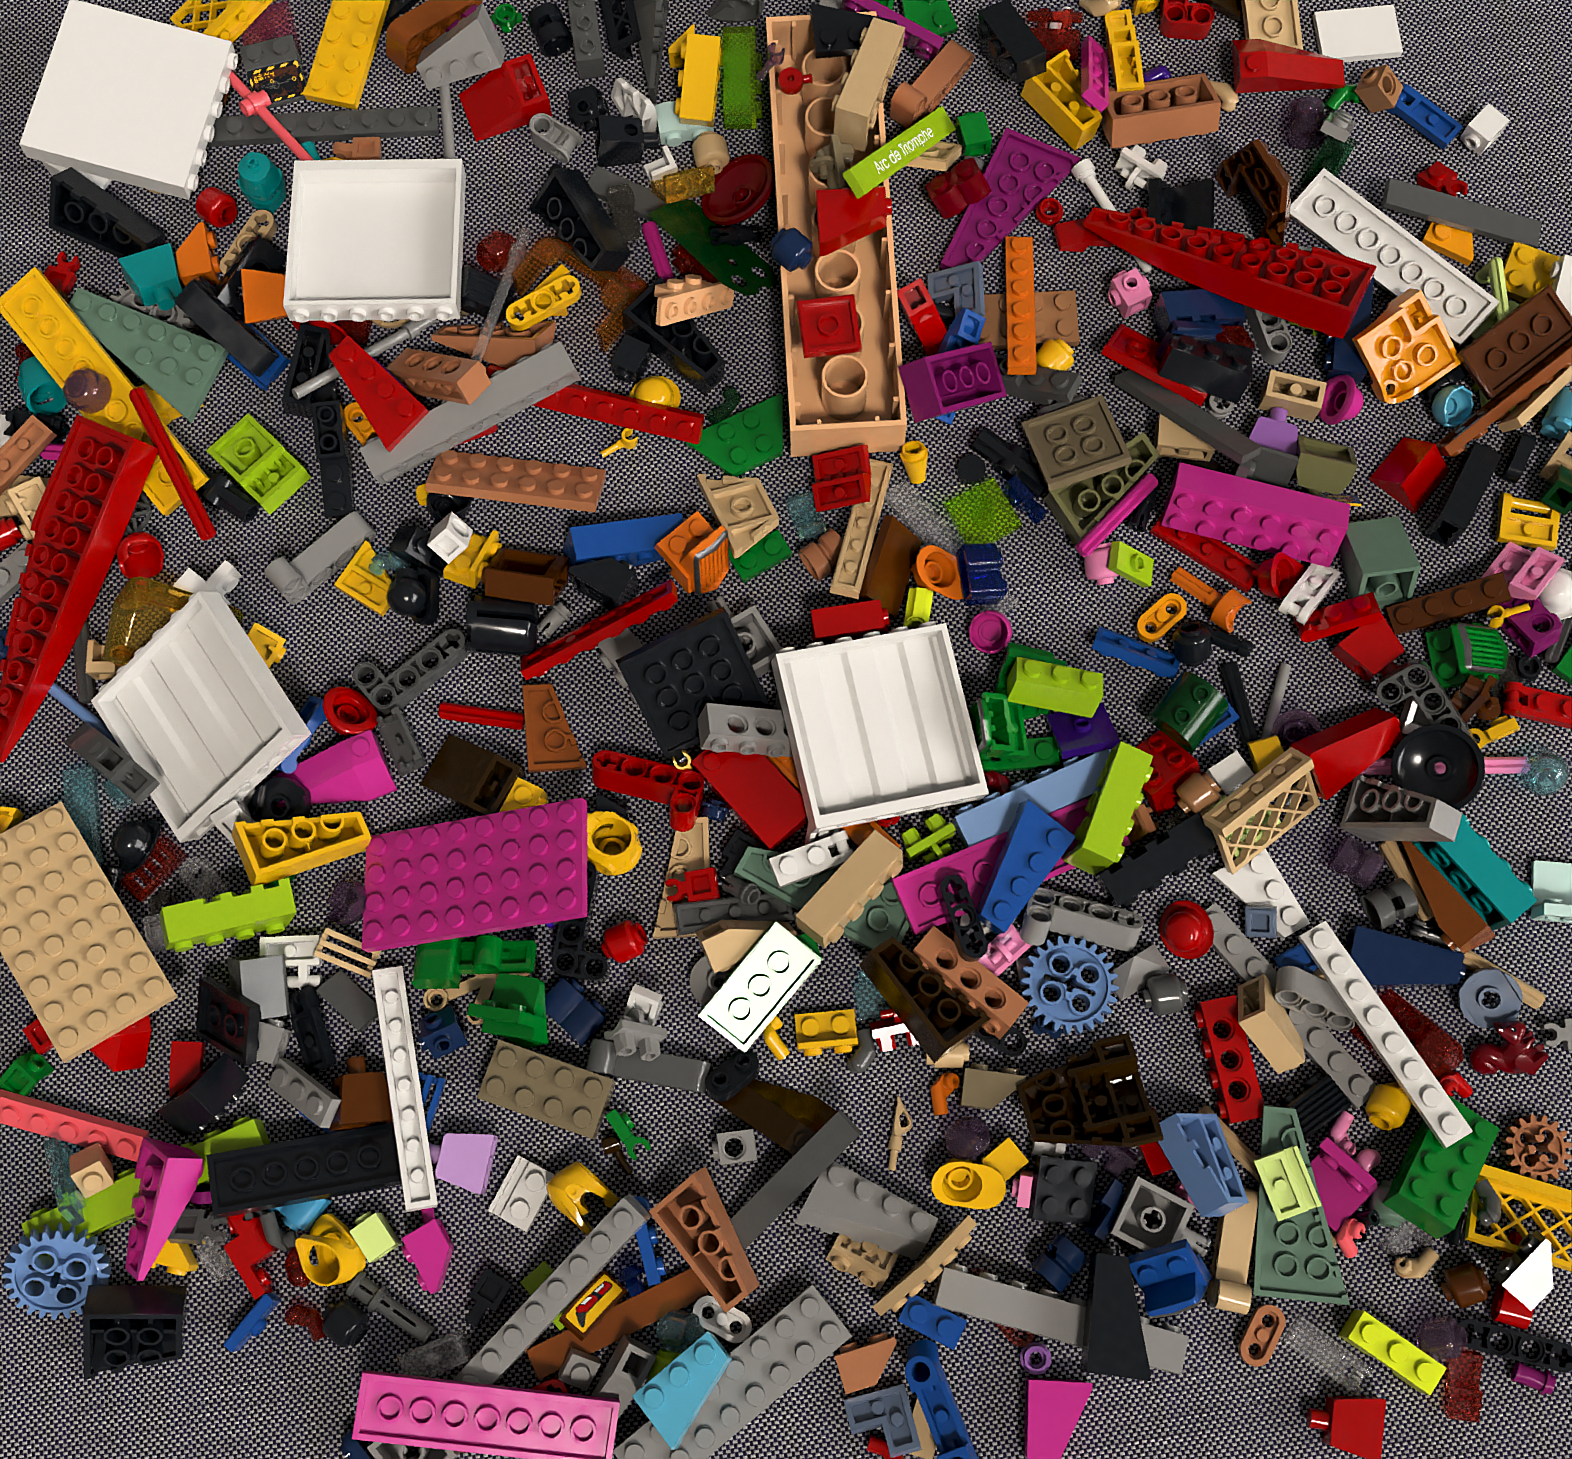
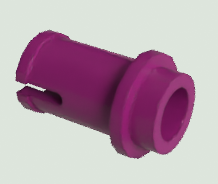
(1533, 1378)

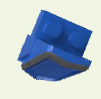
(1170, 1278)

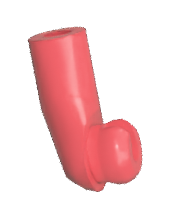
(1350, 1229)

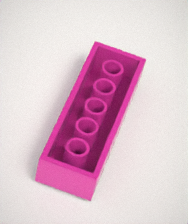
(1255, 514)

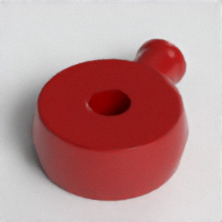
(791, 80)

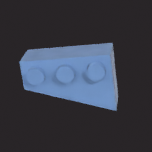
(1203, 1162)

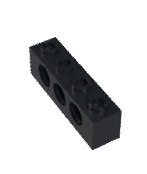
(256, 252)

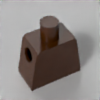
(362, 1097)

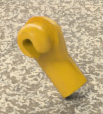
(773, 1040)

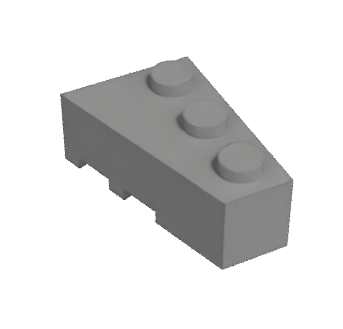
(462, 52)

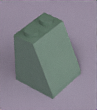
(1379, 561)

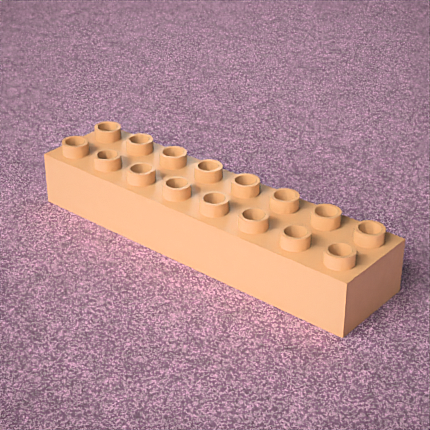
(850, 395)

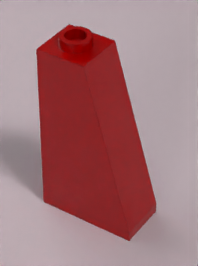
(1349, 748)

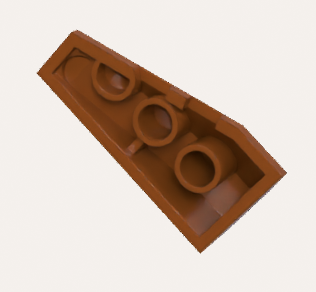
(1453, 914)

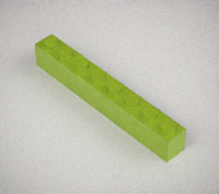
(114, 1203)

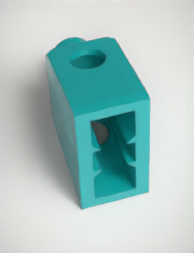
(153, 276)

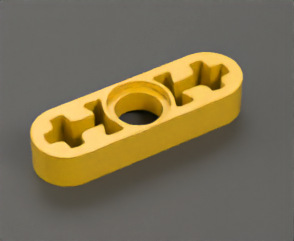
(546, 291)

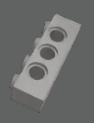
(743, 730)

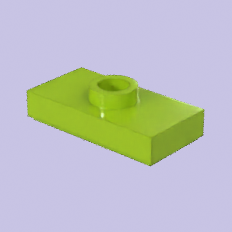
(1131, 564)

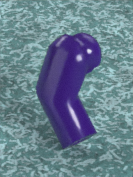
(1157, 73)

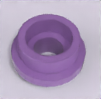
(1043, 1365)

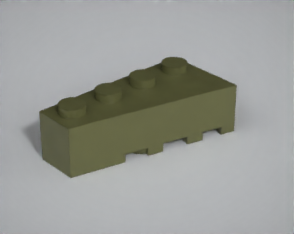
(1087, 501)

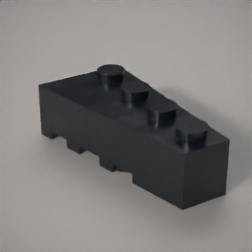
(98, 218)
(676, 344)

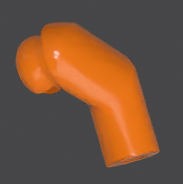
(941, 1090)

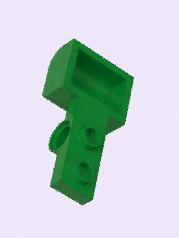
(442, 962)

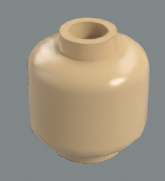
(711, 150)

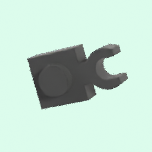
(193, 1225)

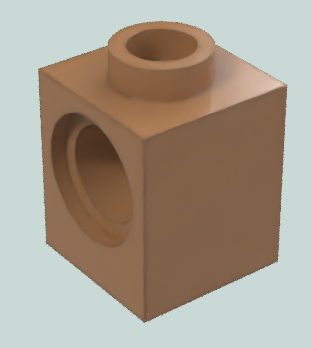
(1379, 88)

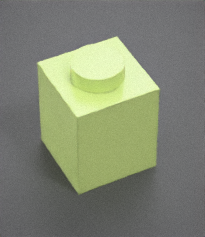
(374, 1236)

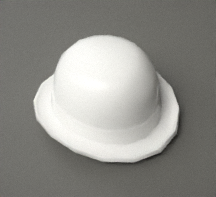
(1558, 594)

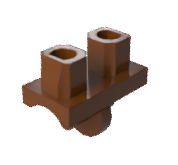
(1478, 700)

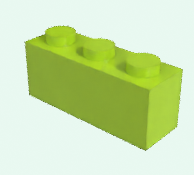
(1054, 687)

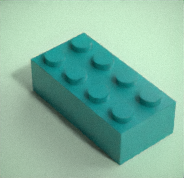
(1480, 876)

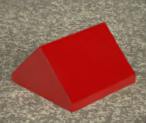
(1411, 472)

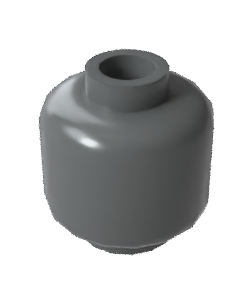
(1165, 994)

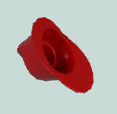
(1278, 575)

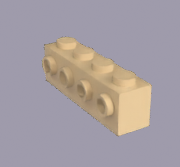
(850, 889)

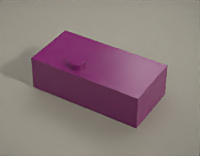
(952, 381)

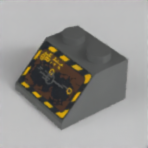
(276, 69)

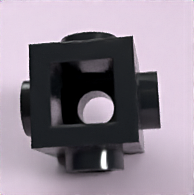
(586, 106)

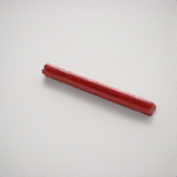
(172, 464)

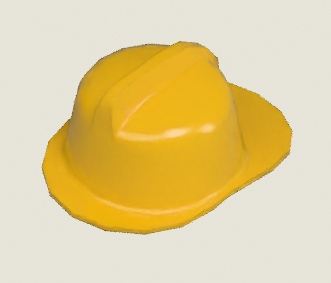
(968, 1184)

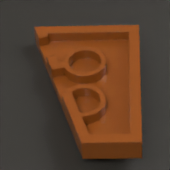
(547, 733)

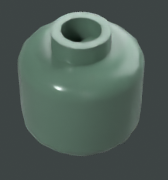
(1388, 1217)

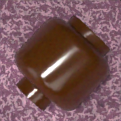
(1465, 1284)

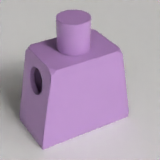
(465, 1160)

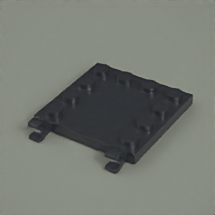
(686, 671)

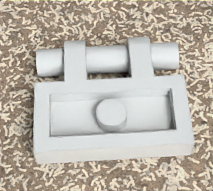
(298, 953)

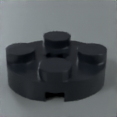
(278, 789)

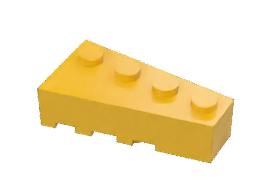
(288, 847)

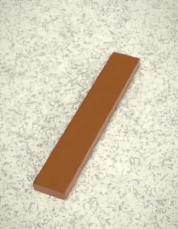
(620, 1320)

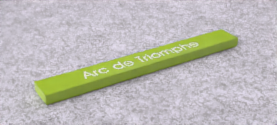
(898, 152)

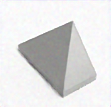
(1137, 970)

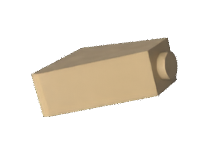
(1269, 1025)

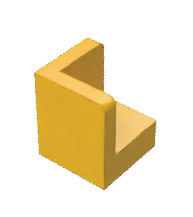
(1006, 1159)

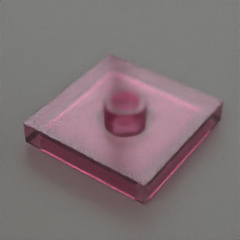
(271, 24)

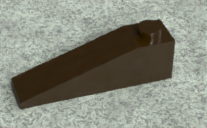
(779, 1113)

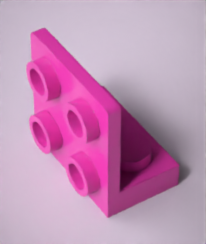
(1340, 1183)

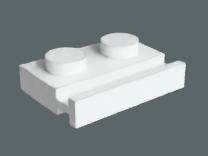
(521, 1193)

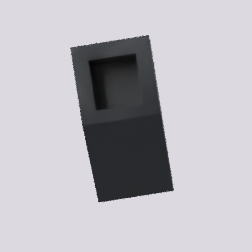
(411, 546)

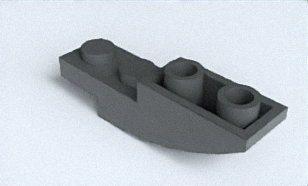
(1042, 387)
(112, 763)

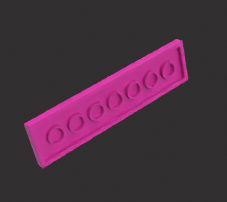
(974, 865)
(483, 1418)

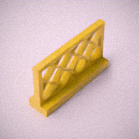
(228, 24)
(1530, 1193)

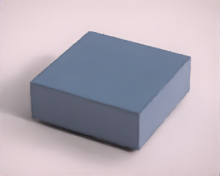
(1261, 921)

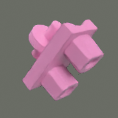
(1004, 951)

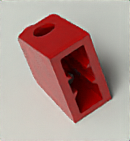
(1370, 650)
(1351, 1424)

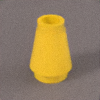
(914, 458)

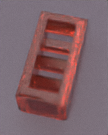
(175, 857)

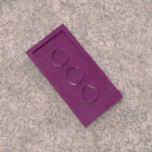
(922, 41)

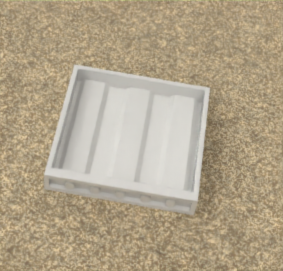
(200, 714)
(878, 726)

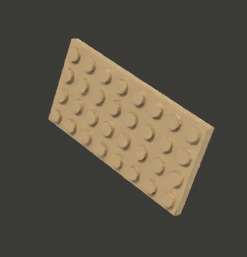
(72, 937)

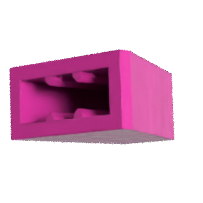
(1052, 1414)

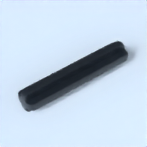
(1239, 702)

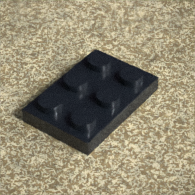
(228, 1020)

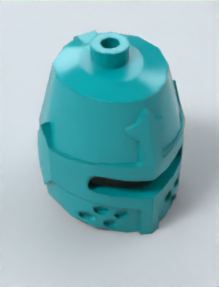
(260, 181)
(38, 386)

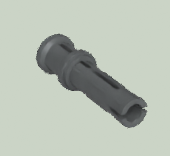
(421, 1331)

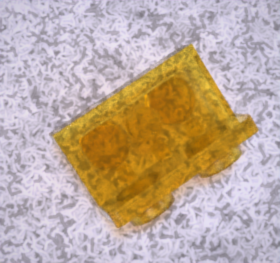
(685, 184)

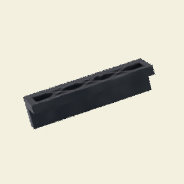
(616, 28)

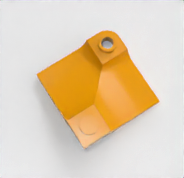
(1406, 348)

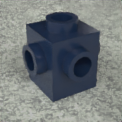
(441, 1032)

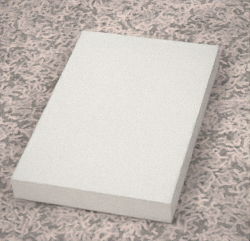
(1358, 33)

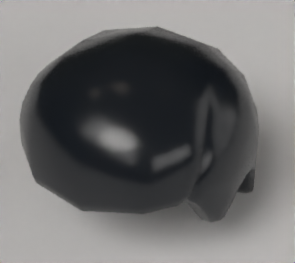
(442, 504)

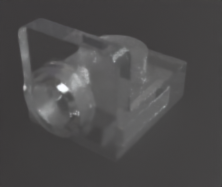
(1399, 1239)
(215, 1261)

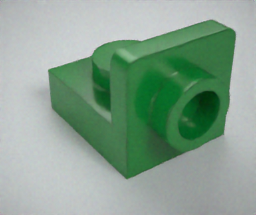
(25, 1073)

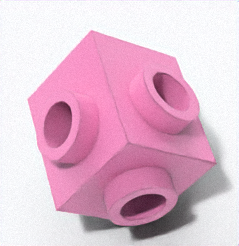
(1129, 292)

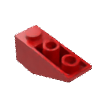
(922, 316)

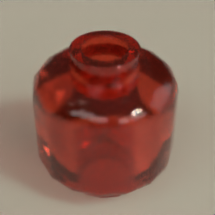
(493, 251)

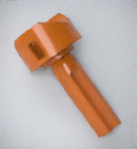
(1224, 607)

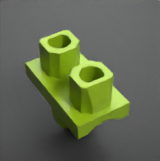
(917, 846)

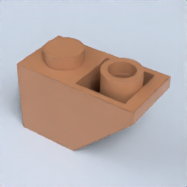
(864, 1364)

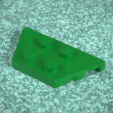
(745, 438)

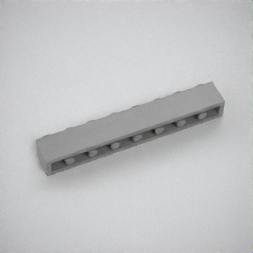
(454, 422)
(556, 1293)
(1043, 1313)

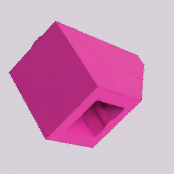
(431, 1253)

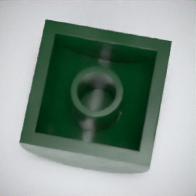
(1188, 710)

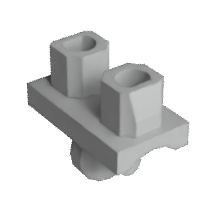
(635, 1032)

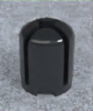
(501, 626)

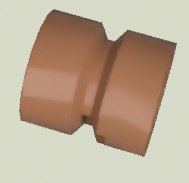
(822, 556)

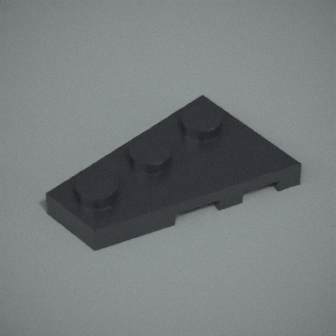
(838, 30)

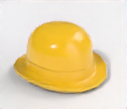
(657, 390)

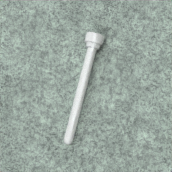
(1085, 173)

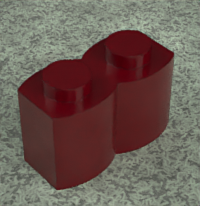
(958, 188)

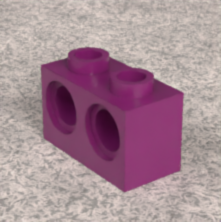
(1522, 626)

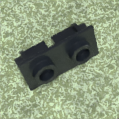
(19, 417)

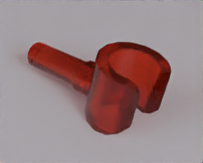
(22, 353)

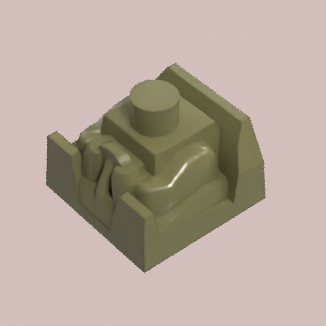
(1324, 466)

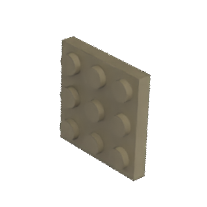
(1076, 443)

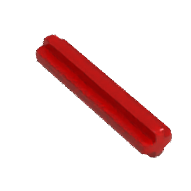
(481, 715)

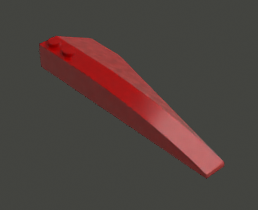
(1298, 285)

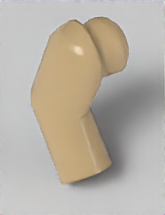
(1226, 94)

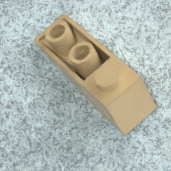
(731, 940)

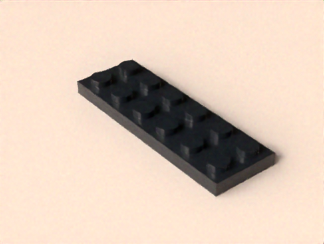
(303, 1170)

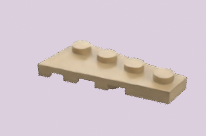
(688, 853)

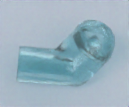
(387, 561)

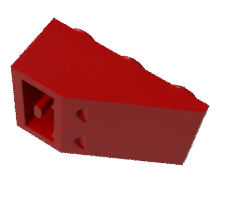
(505, 98)

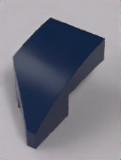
(1105, 1212)

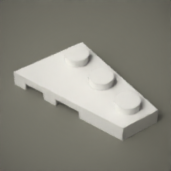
(1263, 885)

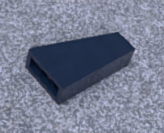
(1402, 962)

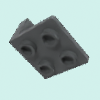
(1269, 467)

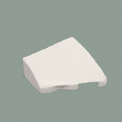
(632, 102)

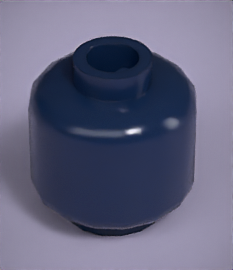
(791, 249)

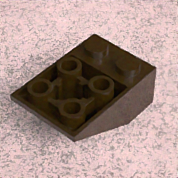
(472, 776)

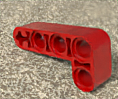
(1187, 17)
(652, 782)

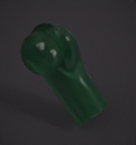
(725, 409)

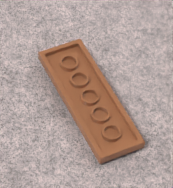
(516, 481)

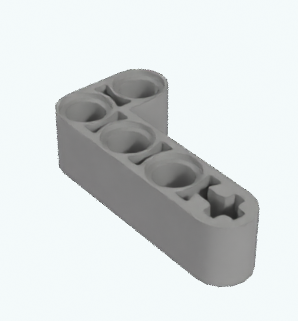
(320, 559)
(1078, 918)

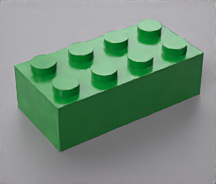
(1438, 1181)

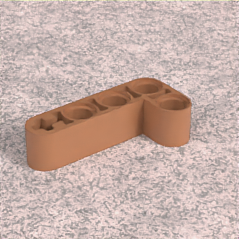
(920, 99)

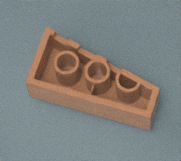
(706, 1239)

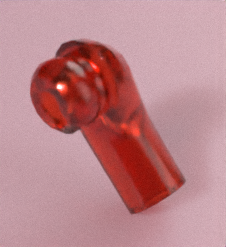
(294, 1270)
(307, 1317)

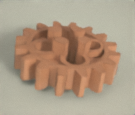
(1533, 1130)

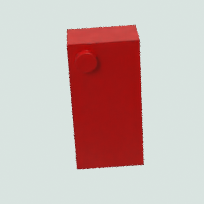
(754, 794)

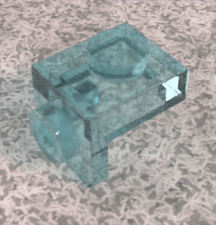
(804, 516)

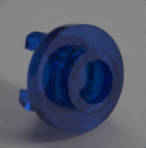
(632, 1279)

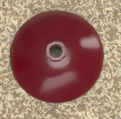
(739, 190)

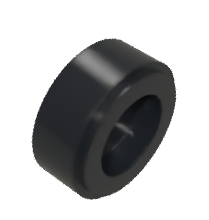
(971, 469)

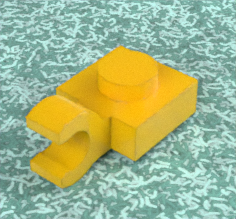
(1499, 729)

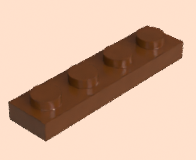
(1448, 604)

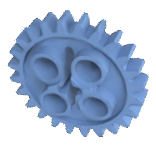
(1076, 959)
(55, 1271)

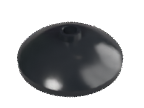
(1426, 746)

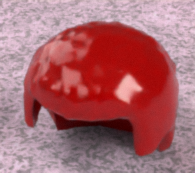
(140, 555)

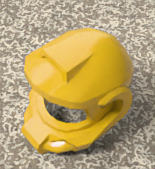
(612, 847)

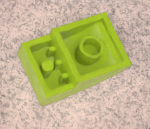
(259, 463)

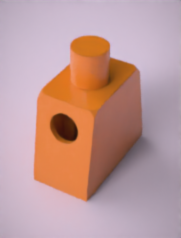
(263, 295)

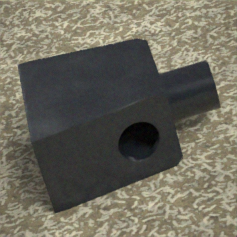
(622, 141)

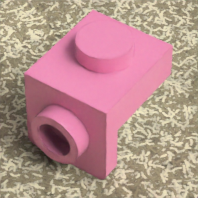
(1022, 1188)

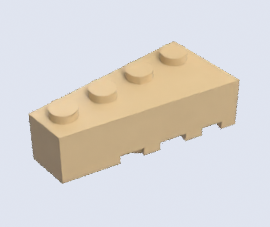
(867, 82)

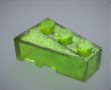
(740, 75)

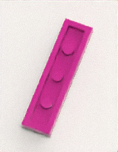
(1094, 74)

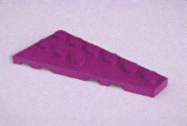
(1020, 178)

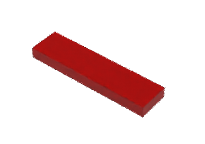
(1210, 554)

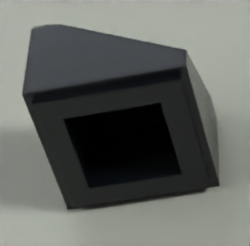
(618, 806)

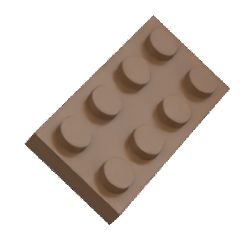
(1054, 319)

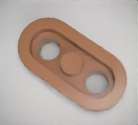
(1263, 1336)

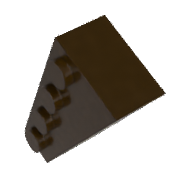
(921, 1000)

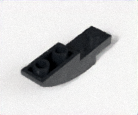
(333, 458)

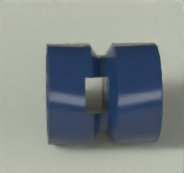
(1059, 1262)

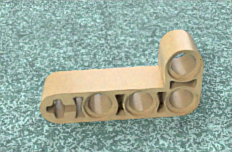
(1232, 1258)

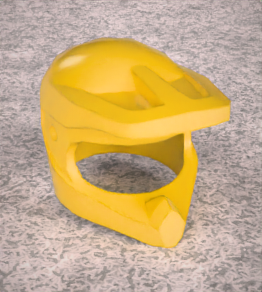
(568, 1191)
(336, 1252)

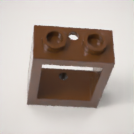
(526, 576)

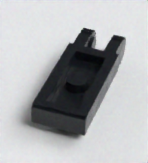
(310, 1030)

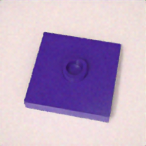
(1080, 734)

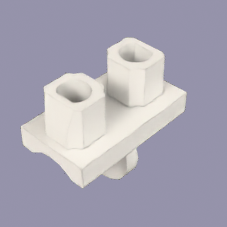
(1137, 169)

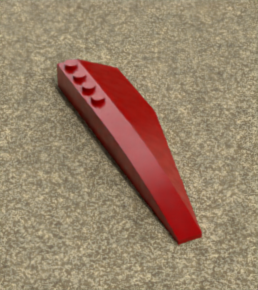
(67, 563)

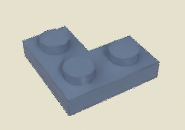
(961, 283)
(889, 1410)

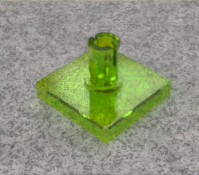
(983, 514)

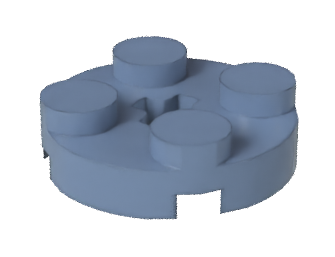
(1494, 980)

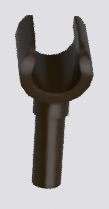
(612, 1145)

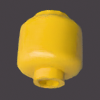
(1055, 355)
(1388, 1106)

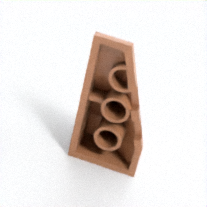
(505, 343)

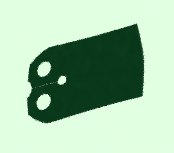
(691, 229)

